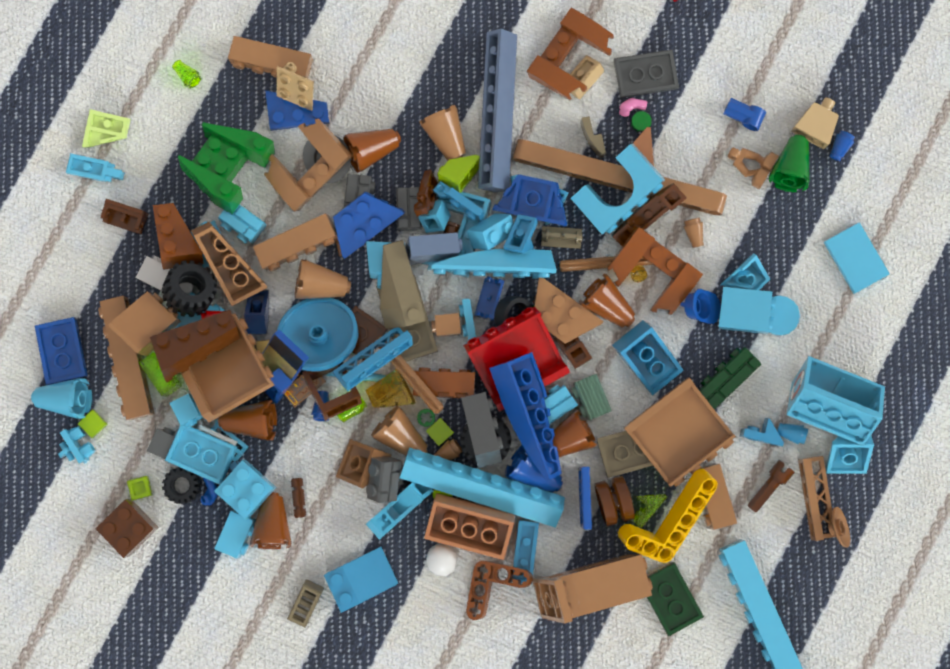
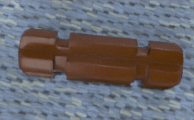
(298, 497)

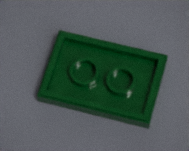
(672, 600)

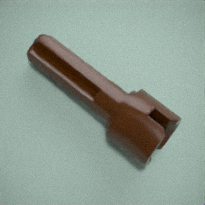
(775, 479)

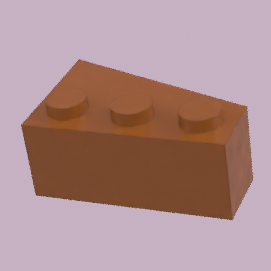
(447, 383)

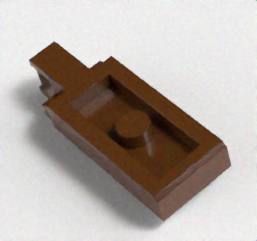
(426, 195)

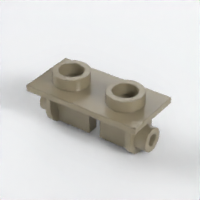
(561, 237)

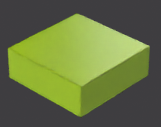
(92, 423)
(439, 431)
(139, 488)

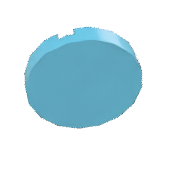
(785, 316)

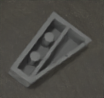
(482, 429)

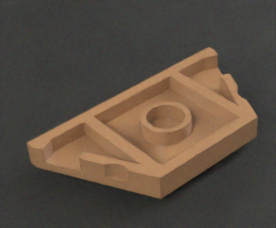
(562, 314)

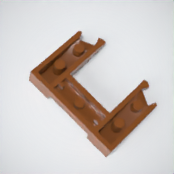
(573, 27)
(643, 245)

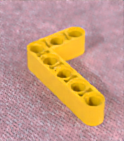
(677, 523)

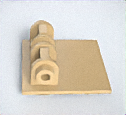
(294, 87)

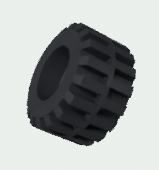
(192, 274)
(503, 431)

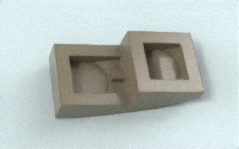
(594, 141)

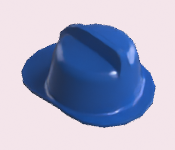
(702, 306)

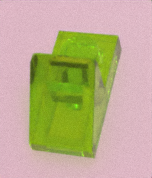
(652, 503)

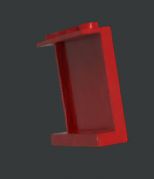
(511, 340)

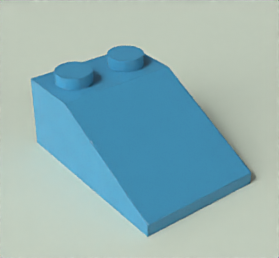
(648, 357)
(360, 579)

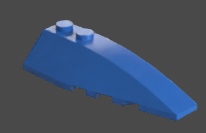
(524, 403)

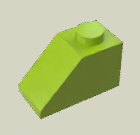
(459, 172)

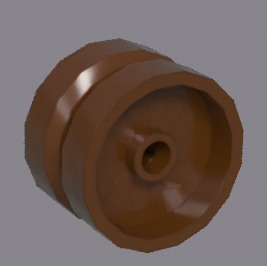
(616, 500)

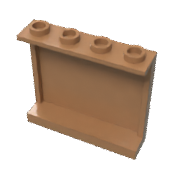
(228, 376)
(680, 432)

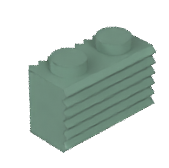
(591, 397)

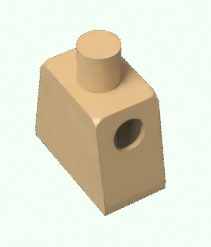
(818, 123)

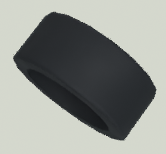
(504, 306)

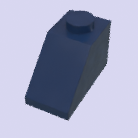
(257, 313)

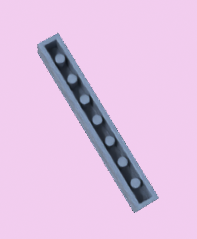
(497, 111)

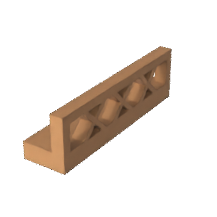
(811, 498)

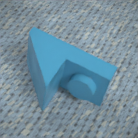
(521, 234)
(768, 434)

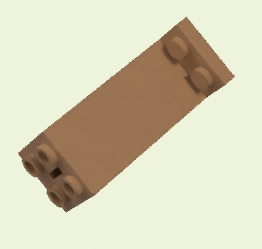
(592, 588)

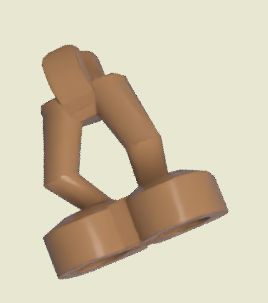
(760, 174)

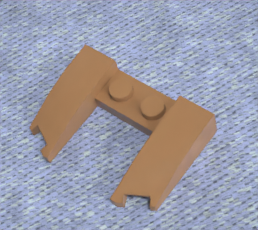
(333, 157)

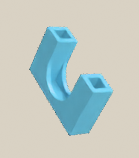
(645, 180)

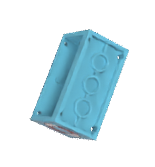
(836, 401)

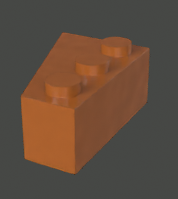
(174, 237)

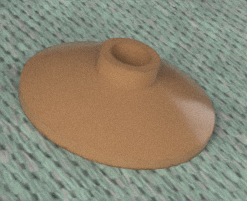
(839, 527)

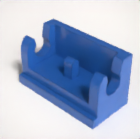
(489, 298)

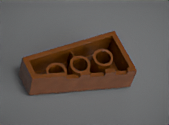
(193, 343)

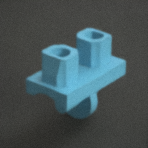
(80, 452)

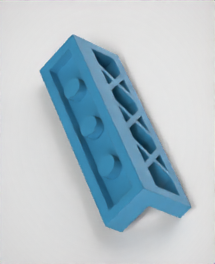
(374, 360)

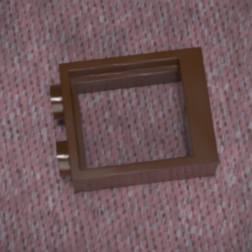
(336, 405)

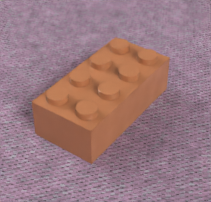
(470, 526)

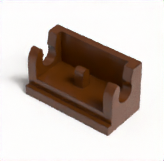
(124, 216)

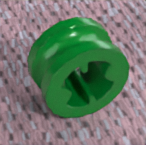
(425, 411)

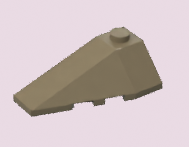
(399, 295)

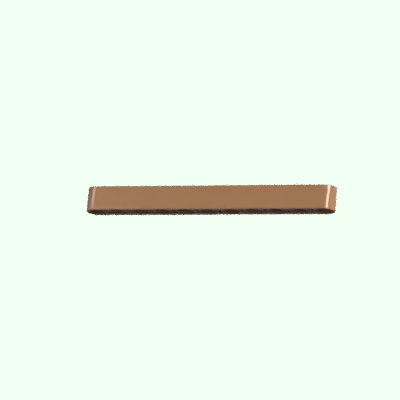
(610, 174)

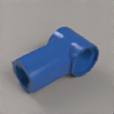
(749, 116)

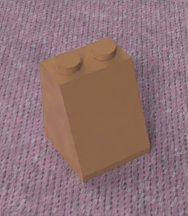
(142, 320)

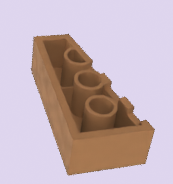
(230, 269)

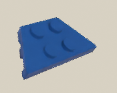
(534, 199)
(362, 221)

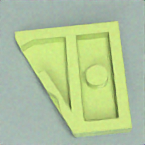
(104, 128)

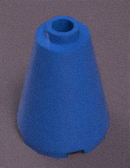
(526, 472)

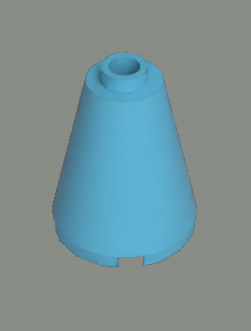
(65, 398)

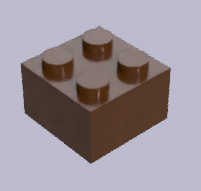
(127, 528)

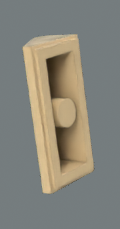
(586, 72)

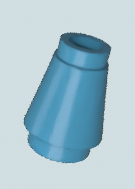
(793, 432)

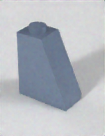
(432, 247)

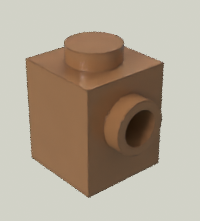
(446, 325)

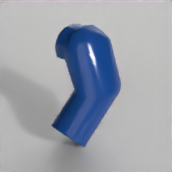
(209, 496)

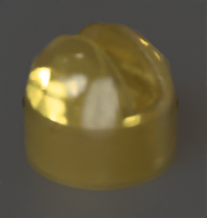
(642, 274)

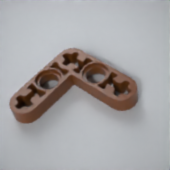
(492, 576)

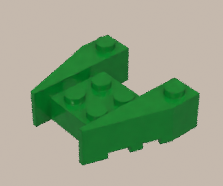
(222, 160)

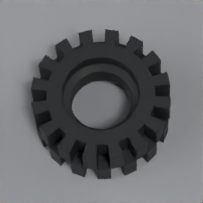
(169, 488)

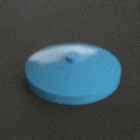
(322, 330)

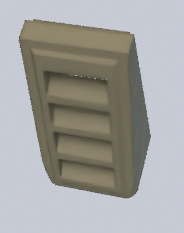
(313, 588)

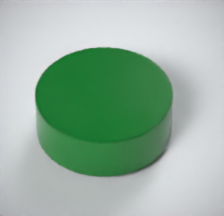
(641, 121)

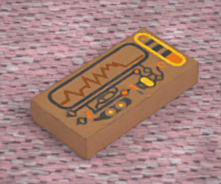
(299, 390)

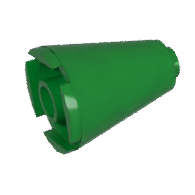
(792, 166)

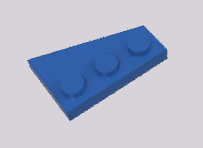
(288, 115)

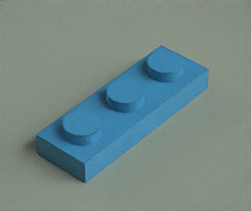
(525, 547)

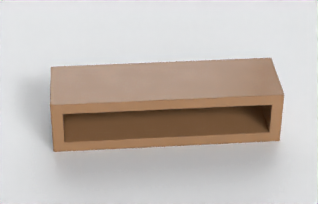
(266, 57)
(295, 242)

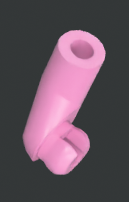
(631, 104)

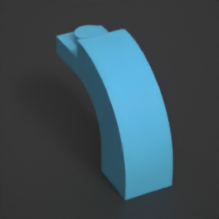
(397, 510)

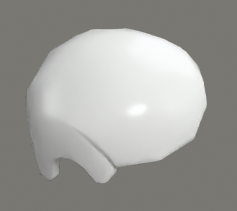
(441, 559)

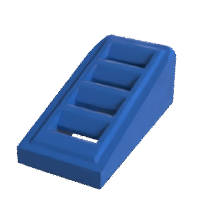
(281, 385)

